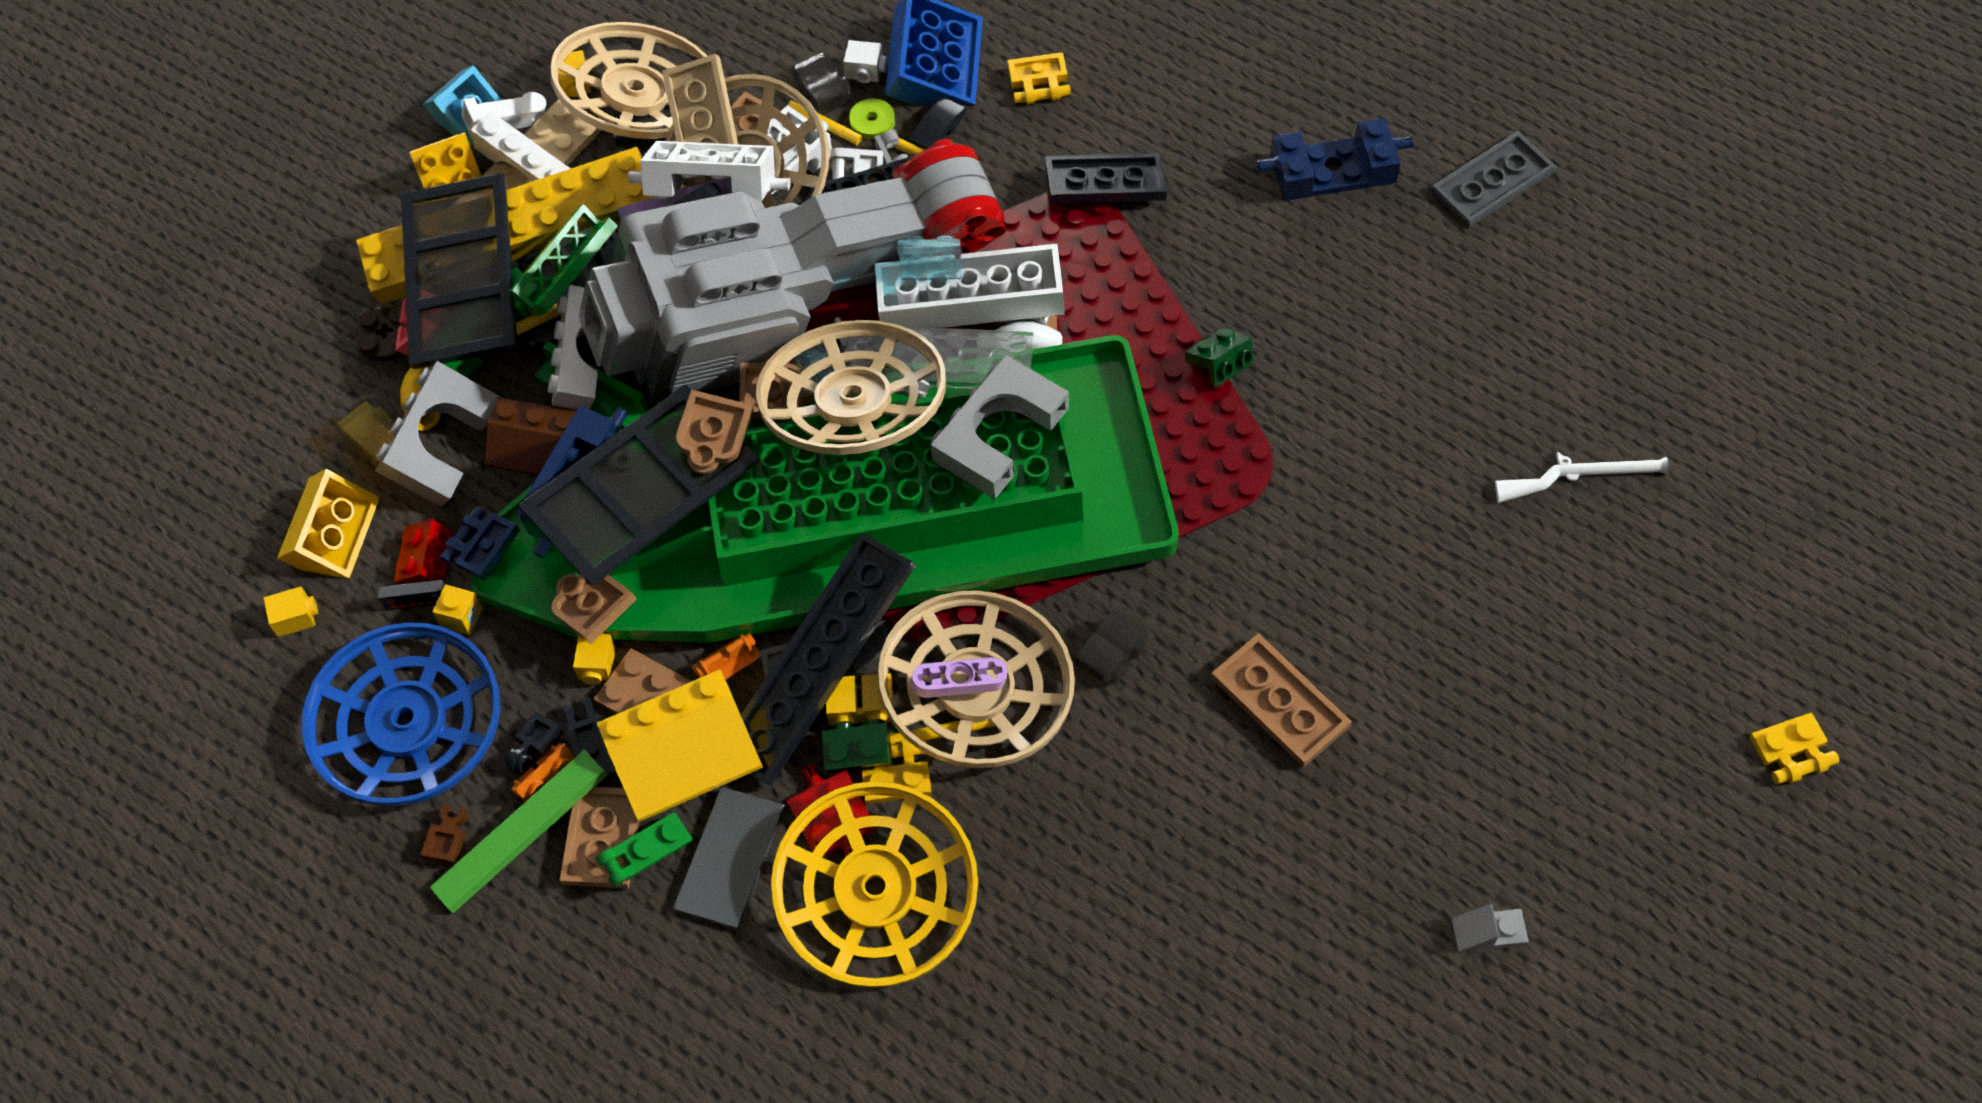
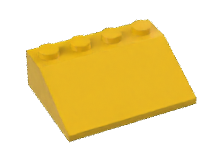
(679, 745)

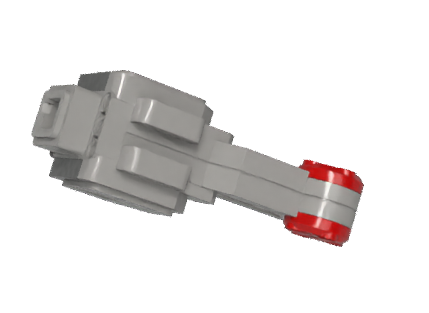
(734, 280)

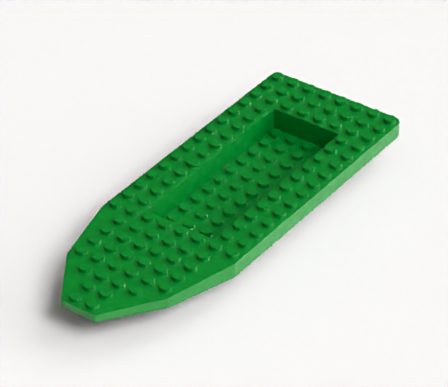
(777, 534)

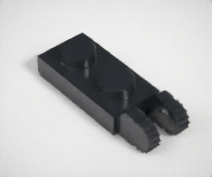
(587, 736)

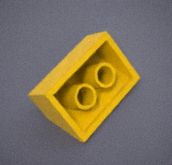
(328, 526)

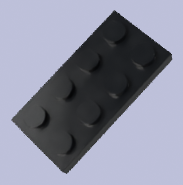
(1105, 178)

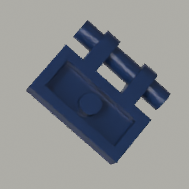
(485, 547)

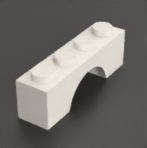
(504, 143)
(573, 379)

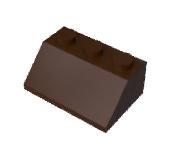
(523, 435)

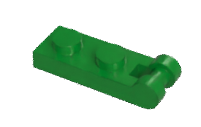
(644, 849)

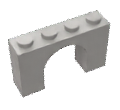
(1006, 388)
(406, 458)

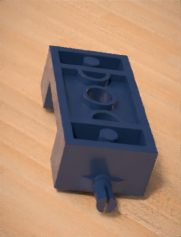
(1364, 160)
(583, 435)

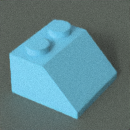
(447, 102)

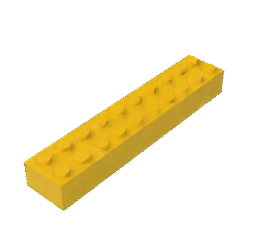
(534, 215)

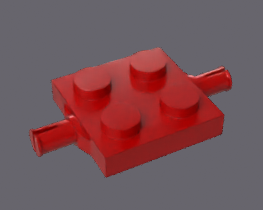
(829, 818)

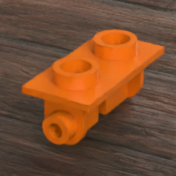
(730, 658)
(549, 766)

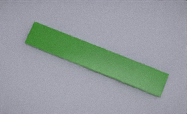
(518, 831)

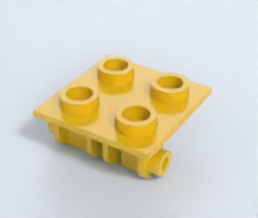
(445, 162)

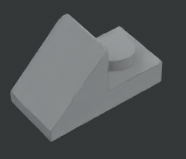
(1489, 929)

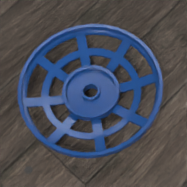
(390, 704)

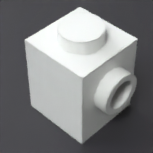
(864, 61)

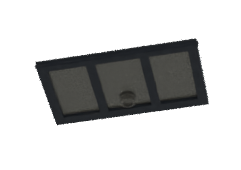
(458, 271)
(627, 492)

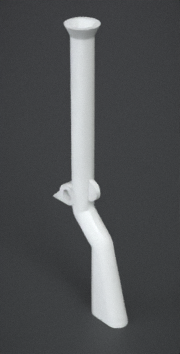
(1513, 489)

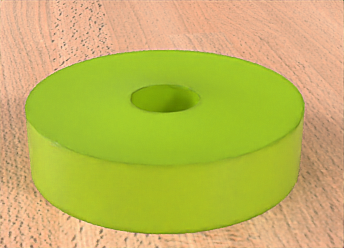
(871, 108)

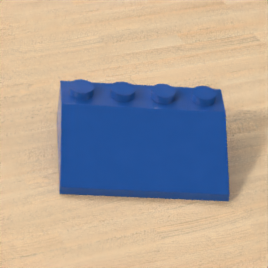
(933, 53)

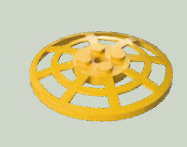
(868, 863)

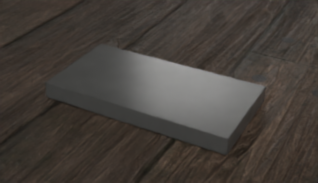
(1493, 179)
(729, 858)

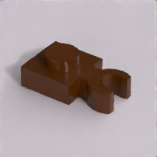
(445, 840)

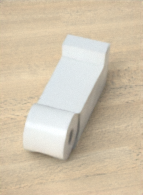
(517, 112)

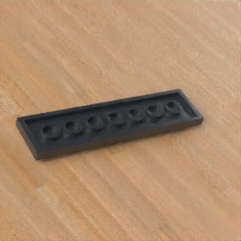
(822, 651)

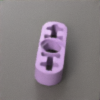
(949, 688)

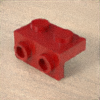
(421, 553)

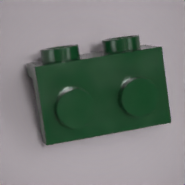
(1222, 354)
(858, 746)

